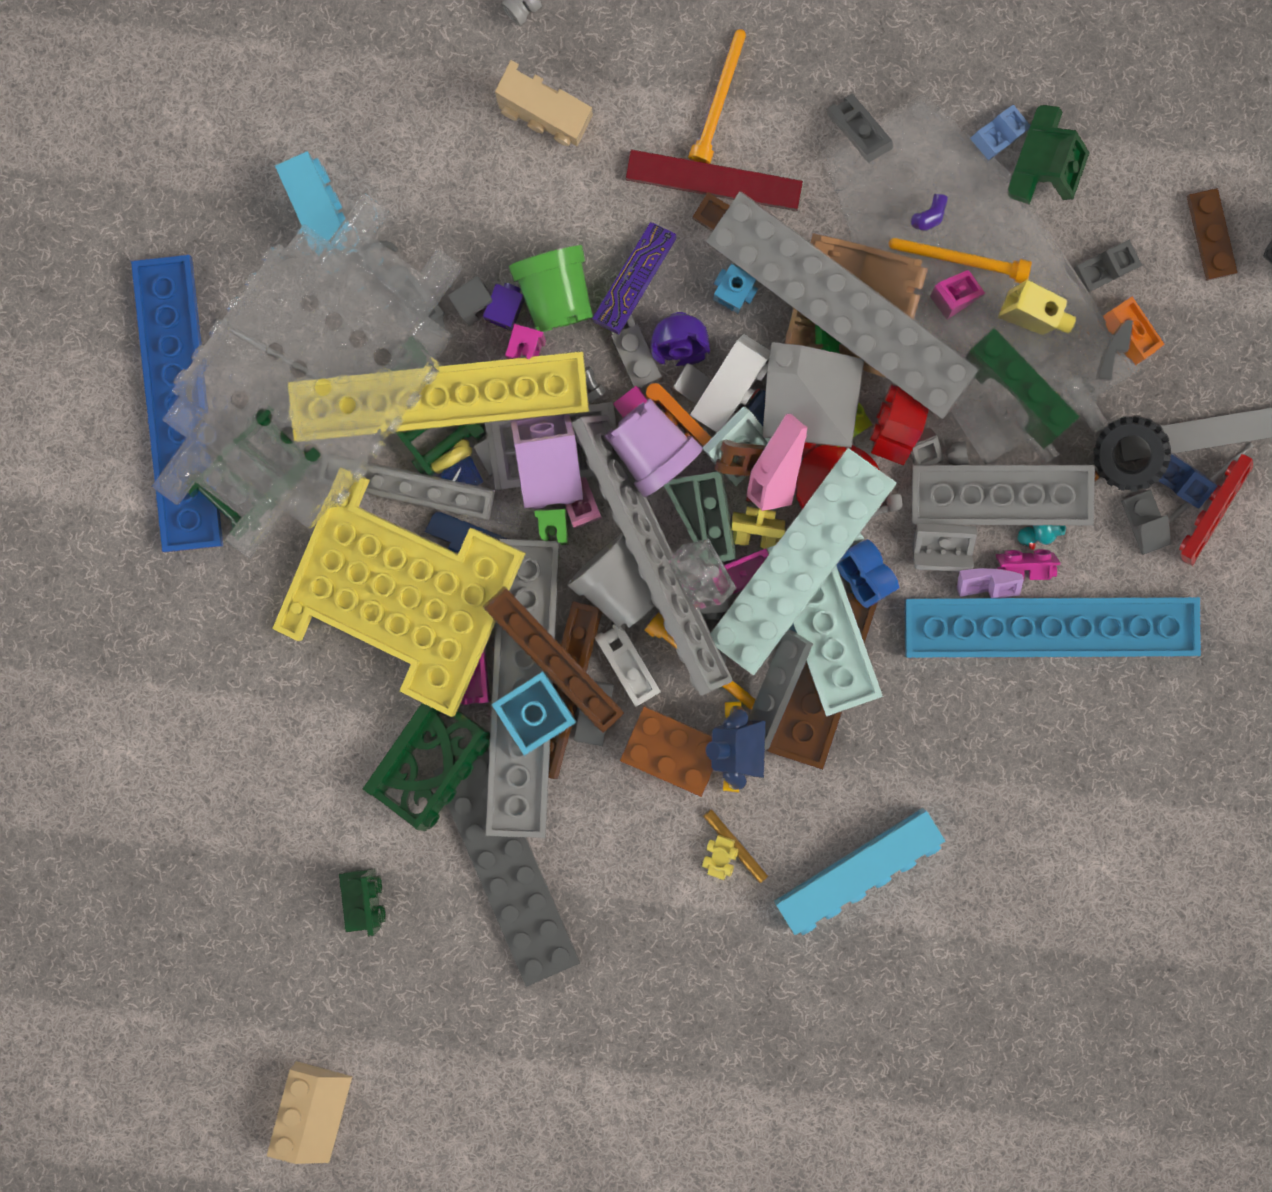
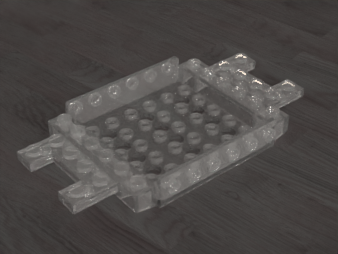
(249, 462)

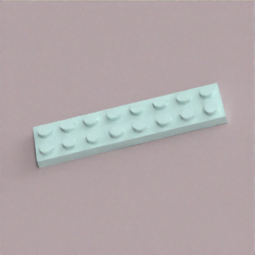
(801, 561)

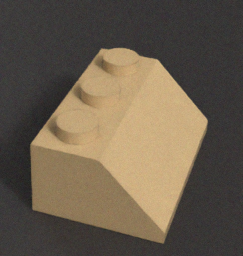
(309, 1115)

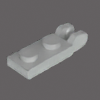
(635, 355)

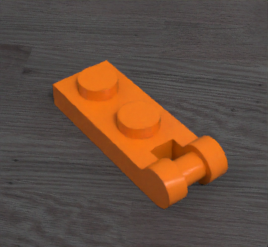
(677, 413)

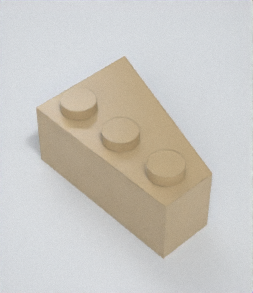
(542, 106)

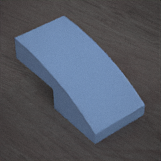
(1000, 132)

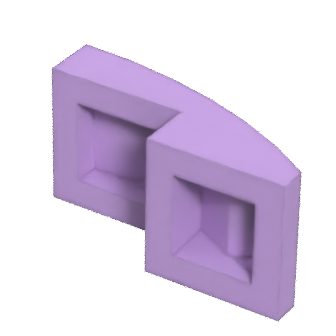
(994, 581)

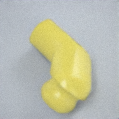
(461, 451)

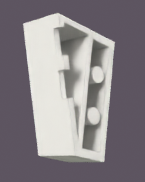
(732, 383)

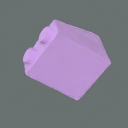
(547, 460)

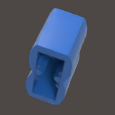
(867, 573)

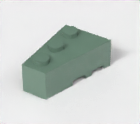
(705, 510)

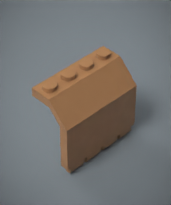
(884, 271)

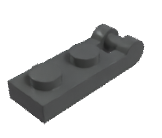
(860, 128)

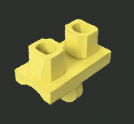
(758, 523)

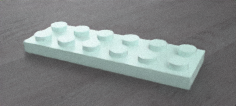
(838, 651)

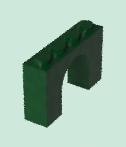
(1046, 409)

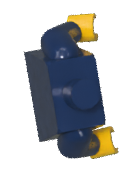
(737, 748)

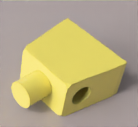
(1036, 309)

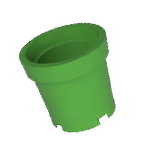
(554, 287)

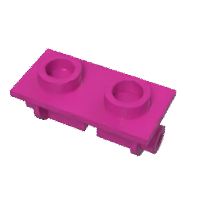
(1040, 563)

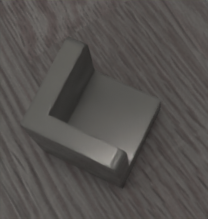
(470, 299)

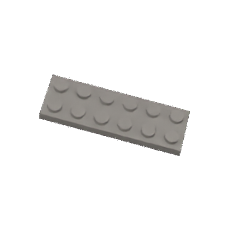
(1003, 494)

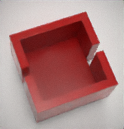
(899, 425)

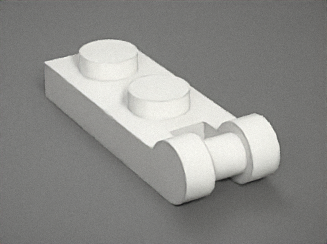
(628, 666)

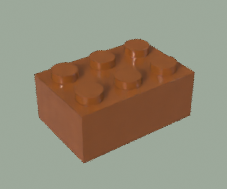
(669, 751)

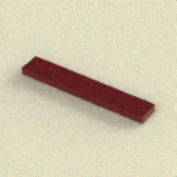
(715, 179)

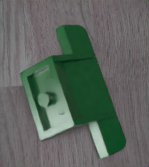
(1048, 156)

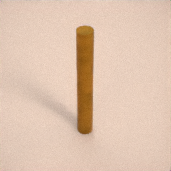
(743, 855)

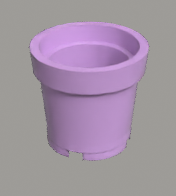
(652, 447)

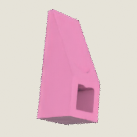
(777, 469)

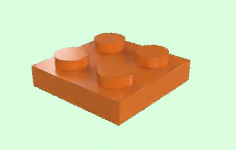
(1144, 338)

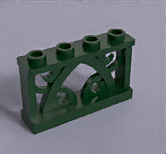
(389, 770)

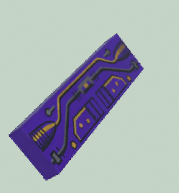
(634, 278)

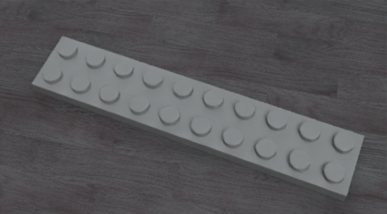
(842, 305)
(651, 552)
(518, 781)

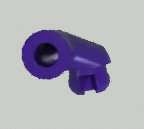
(931, 217)

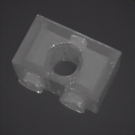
(702, 574)

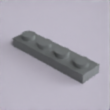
(780, 682)

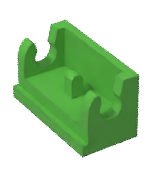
(549, 521)

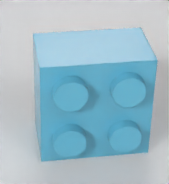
(533, 713)

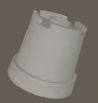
(614, 584)

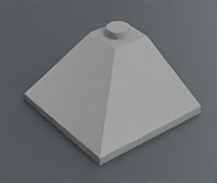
(814, 388)

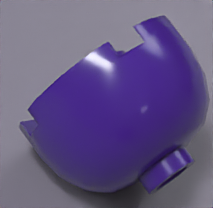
(681, 339)

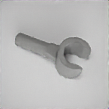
(893, 502)

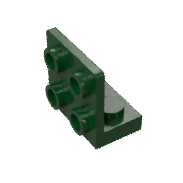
(361, 901)

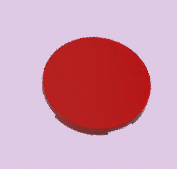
(818, 465)

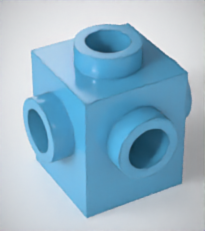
(733, 297)

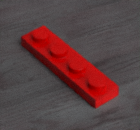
(1221, 500)

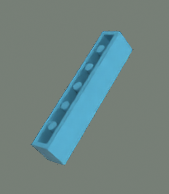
(860, 871)

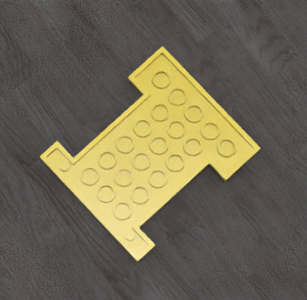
(401, 595)

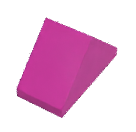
(956, 293)

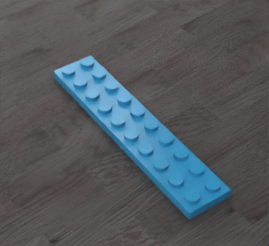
(1052, 627)

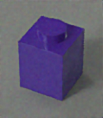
(505, 306)

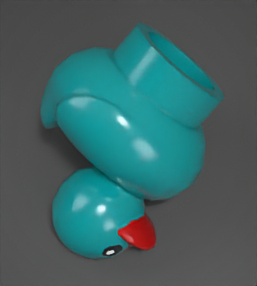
(1042, 533)

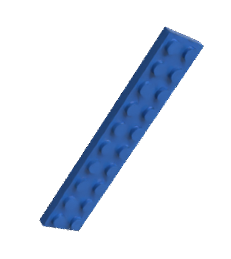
(167, 341)

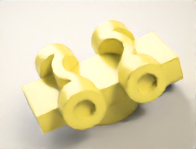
(723, 852)

